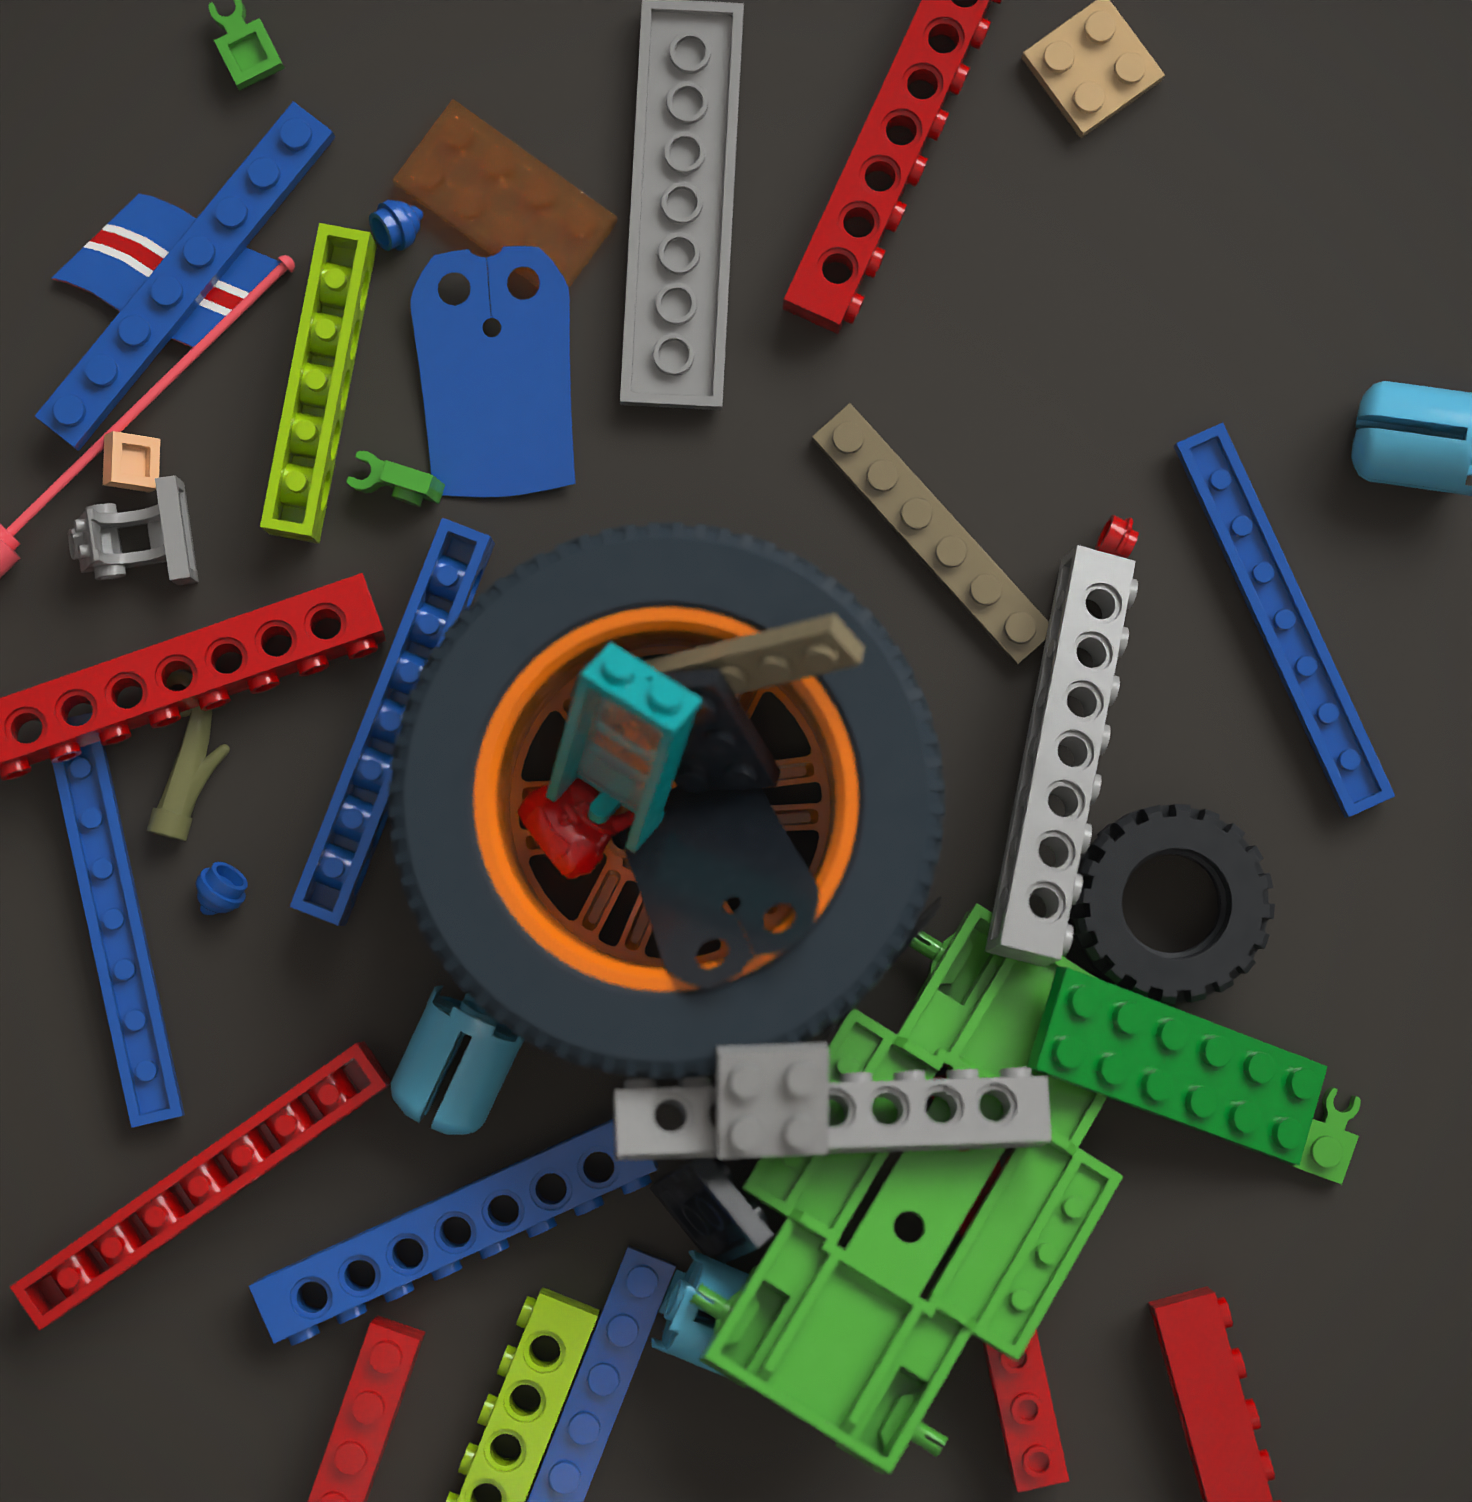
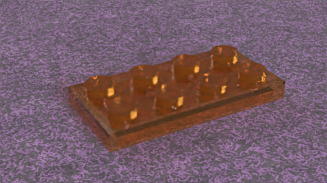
(502, 194)

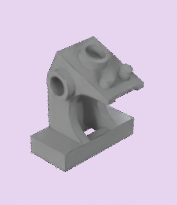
(98, 541)

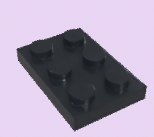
(722, 742)
(712, 1209)

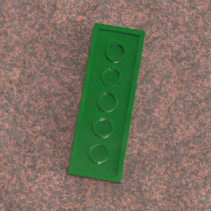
(1176, 1066)

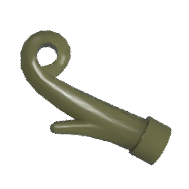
(189, 770)

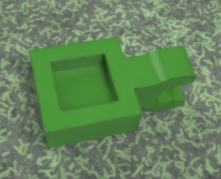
(407, 483)

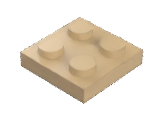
(1092, 66)

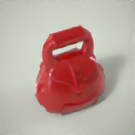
(565, 829)

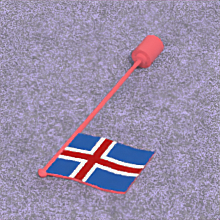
(114, 269)

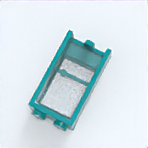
(624, 739)

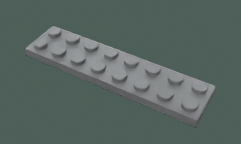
(682, 204)

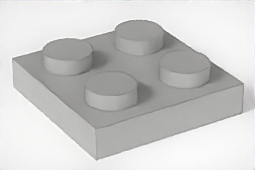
(772, 1100)

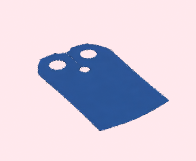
(502, 401)

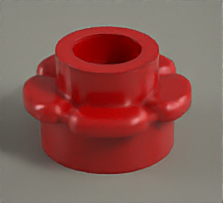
(1117, 537)

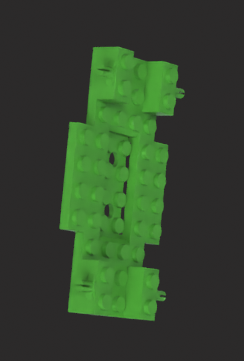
(845, 1329)

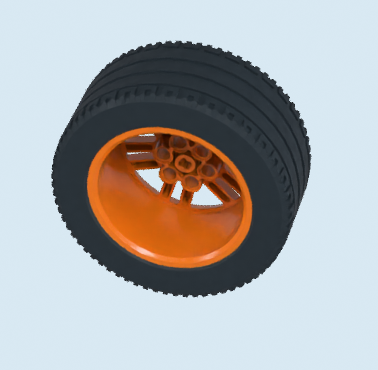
(463, 783)

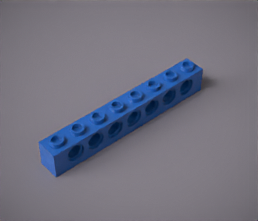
(362, 793)
(280, 1292)

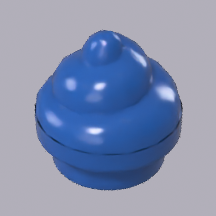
(395, 224)
(220, 888)

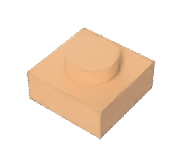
(131, 461)

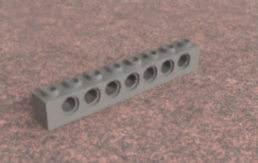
(1013, 926)
(1022, 1125)

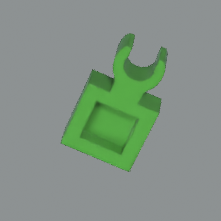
(246, 47)
(1328, 1144)

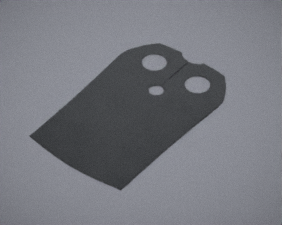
(712, 851)

